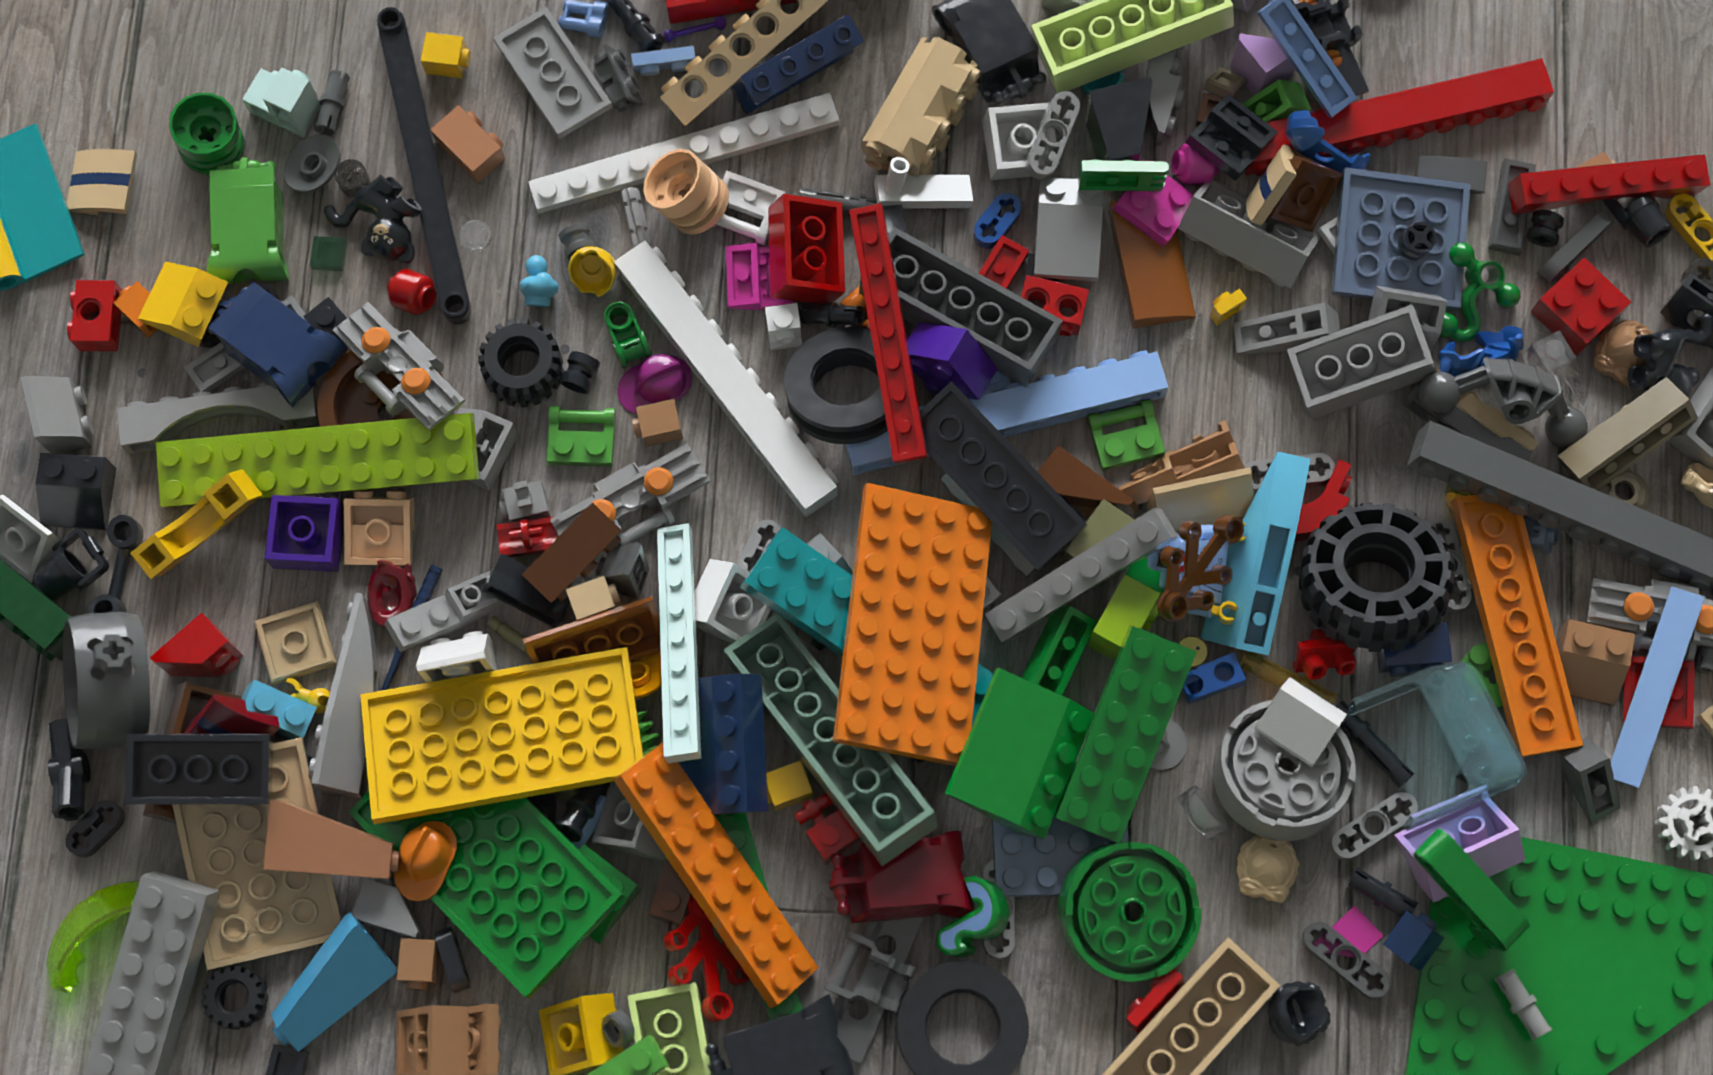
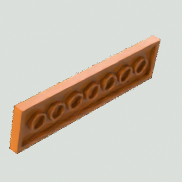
(1517, 627)
(717, 875)

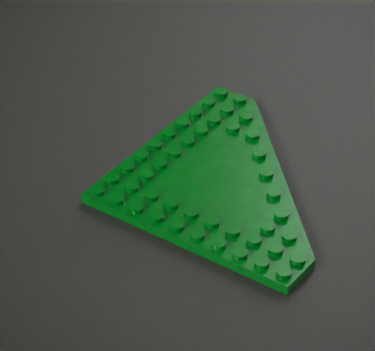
(1609, 955)

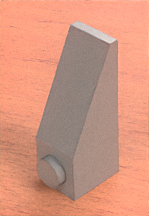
(1285, 329)

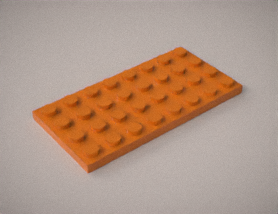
(913, 626)

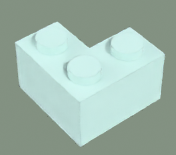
(283, 99)

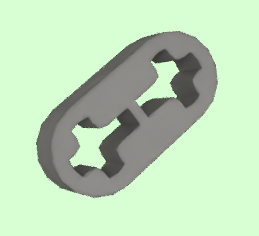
(755, 540)

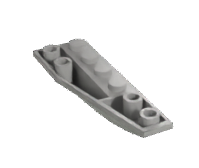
(341, 753)

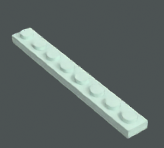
(678, 644)

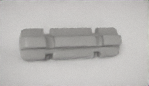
(635, 216)

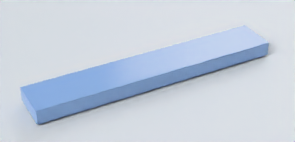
(1655, 686)

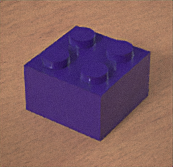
(948, 355)
(305, 533)

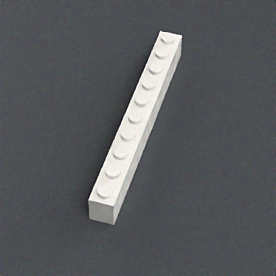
(727, 379)

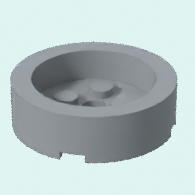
(1273, 800)

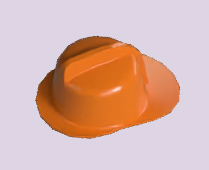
(425, 860)

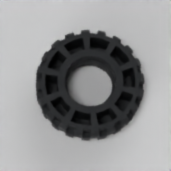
(1370, 617)

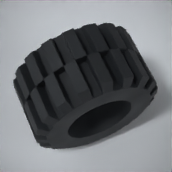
(512, 340)

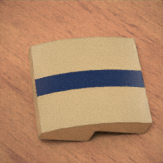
(101, 181)
(1270, 186)

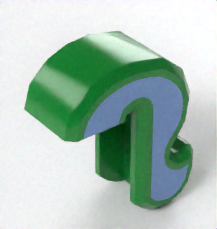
(981, 924)

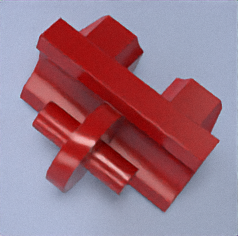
(525, 536)
(1321, 653)

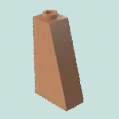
(316, 844)

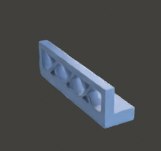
(1307, 55)

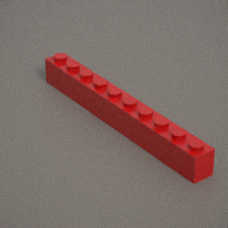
(1424, 110)

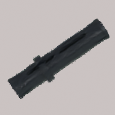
(1375, 748)

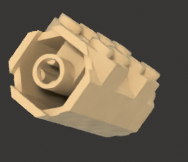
(922, 107)

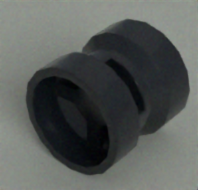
(579, 372)

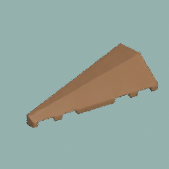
(1200, 459)

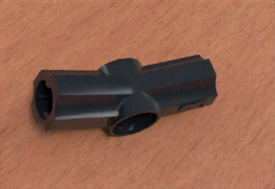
(67, 773)

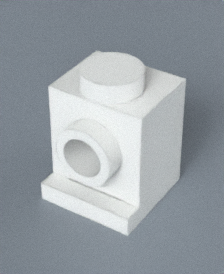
(783, 326)

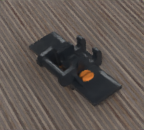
(1335, 36)

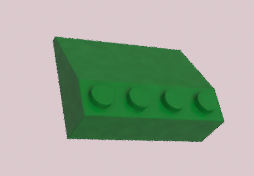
(1019, 754)

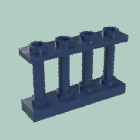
(797, 64)

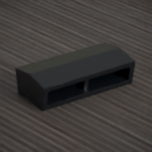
(512, 588)

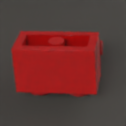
(829, 834)

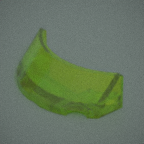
(80, 924)

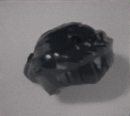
(1298, 1012)

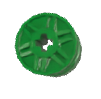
(201, 118)

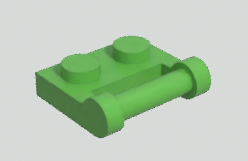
(1126, 445)
(581, 447)

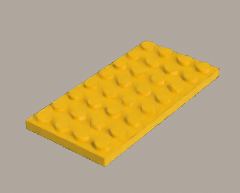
(500, 735)

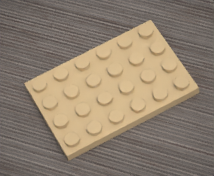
(256, 907)

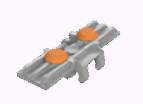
(407, 358)
(650, 485)
(1638, 608)

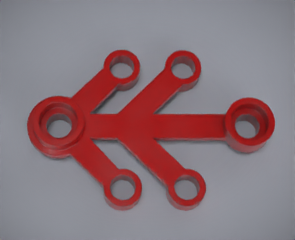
(710, 951)

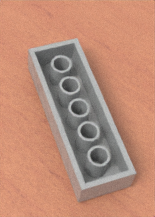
(152, 977)

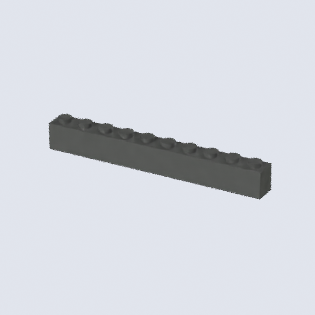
(1563, 504)

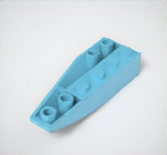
(1262, 559)

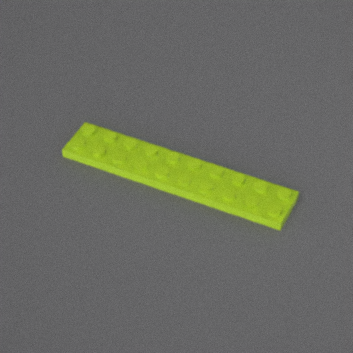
(322, 458)

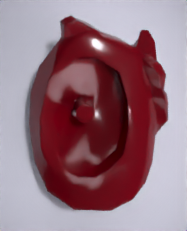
(390, 591)

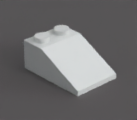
(457, 658)

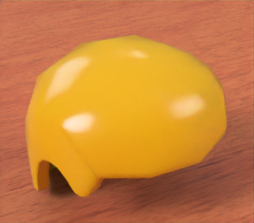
(592, 270)

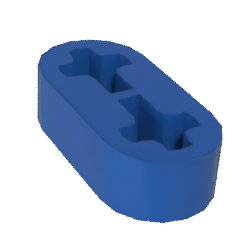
(992, 215)

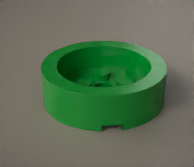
(1094, 916)

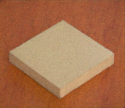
(295, 642)

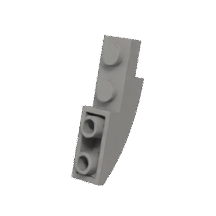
(1164, 94)
(442, 615)

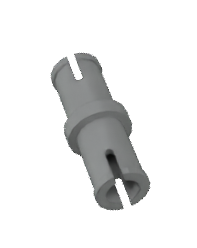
(1523, 1004)

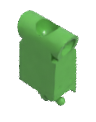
(246, 223)

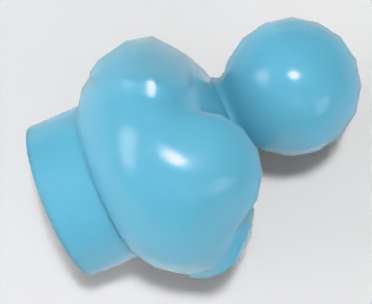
(539, 286)

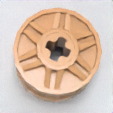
(686, 191)

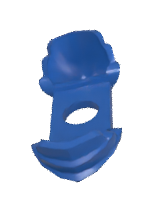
(1306, 138)

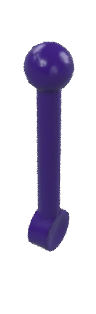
(719, 23)

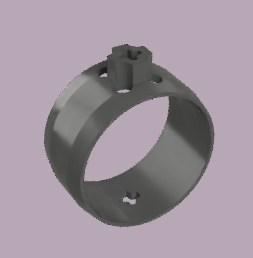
(98, 681)

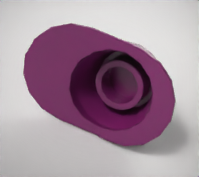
(654, 381)

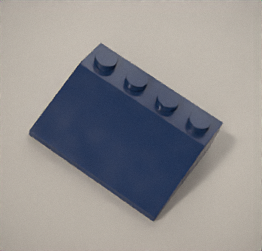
(732, 742)

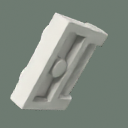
(751, 199)

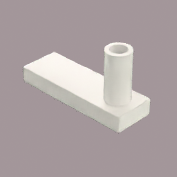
(921, 191)

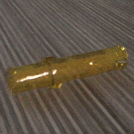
(1278, 675)

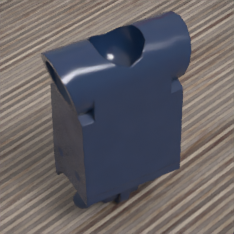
(275, 342)

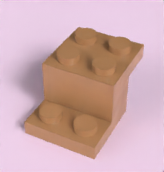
(448, 1040)

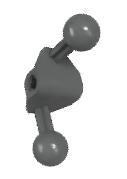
(1521, 391)

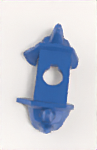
(1495, 344)

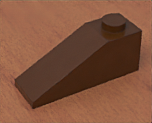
(1081, 484)

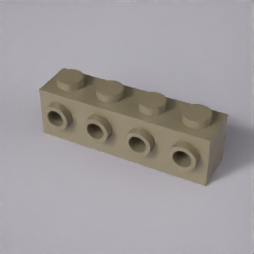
(1628, 435)

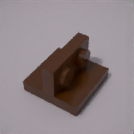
(1307, 194)

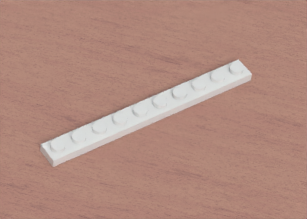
(708, 145)

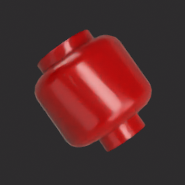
(411, 291)

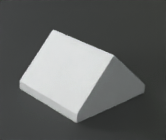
(23, 540)
(1300, 721)

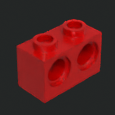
(1055, 297)

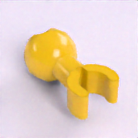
(316, 697)

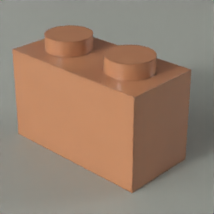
(468, 143)

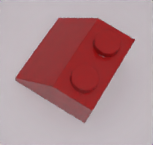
(198, 651)

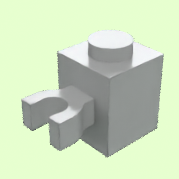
(525, 502)

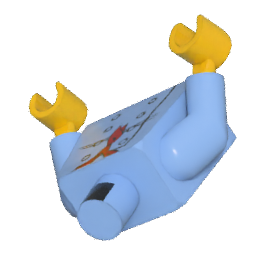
(1220, 558)

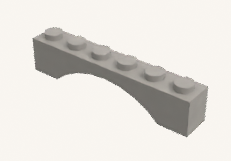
(160, 421)
(1081, 574)

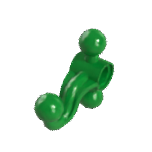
(1506, 294)

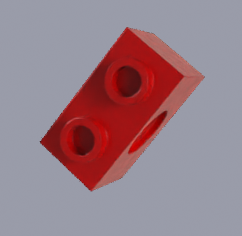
(104, 331)

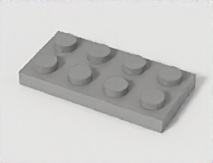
(552, 72)

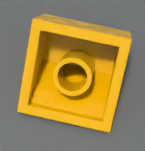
(183, 302)
(575, 1034)

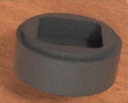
(618, 1029)

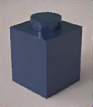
(1414, 939)

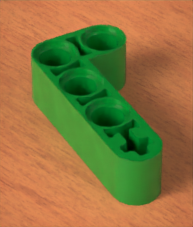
(1493, 916)

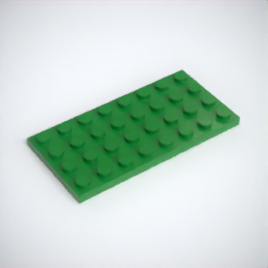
(513, 886)

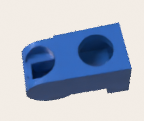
(1213, 678)

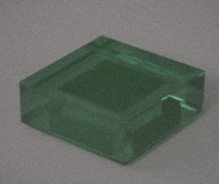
(328, 253)

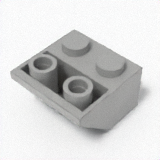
(1428, 308)
(494, 442)

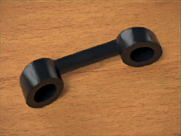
(126, 535)

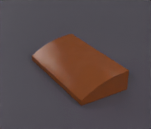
(1151, 275)
(627, 626)

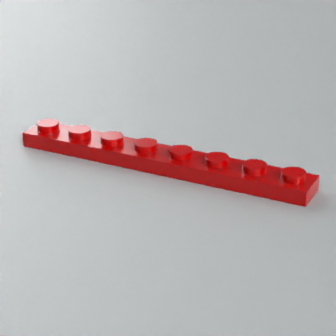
(888, 334)

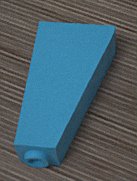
(332, 984)

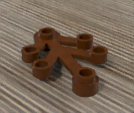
(1174, 600)

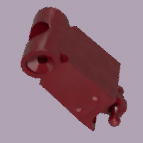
(913, 884)

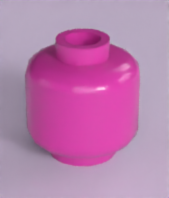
(1192, 167)

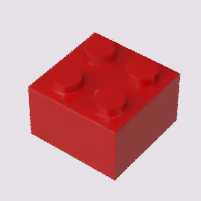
(1580, 306)

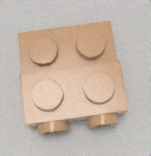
(378, 528)

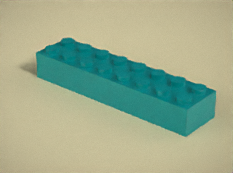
(814, 595)

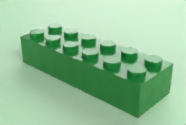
(1125, 733)

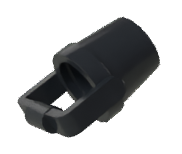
(1641, 218)
(65, 570)

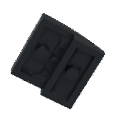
(1231, 137)

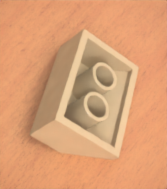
(1205, 498)

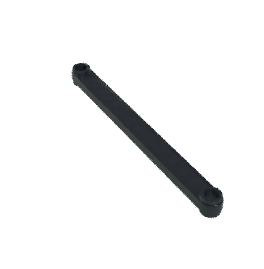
(423, 165)

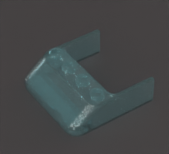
(1470, 728)

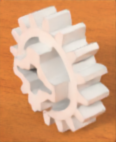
(1679, 817)

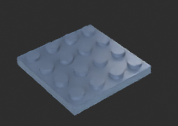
(1375, 214)
(1038, 865)

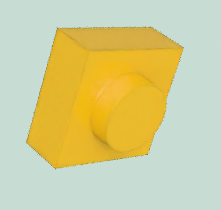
(1227, 306)

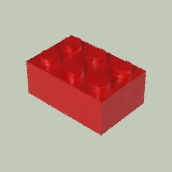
(806, 249)

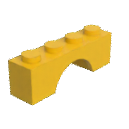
(187, 533)

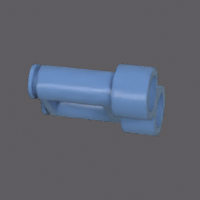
(595, 18)

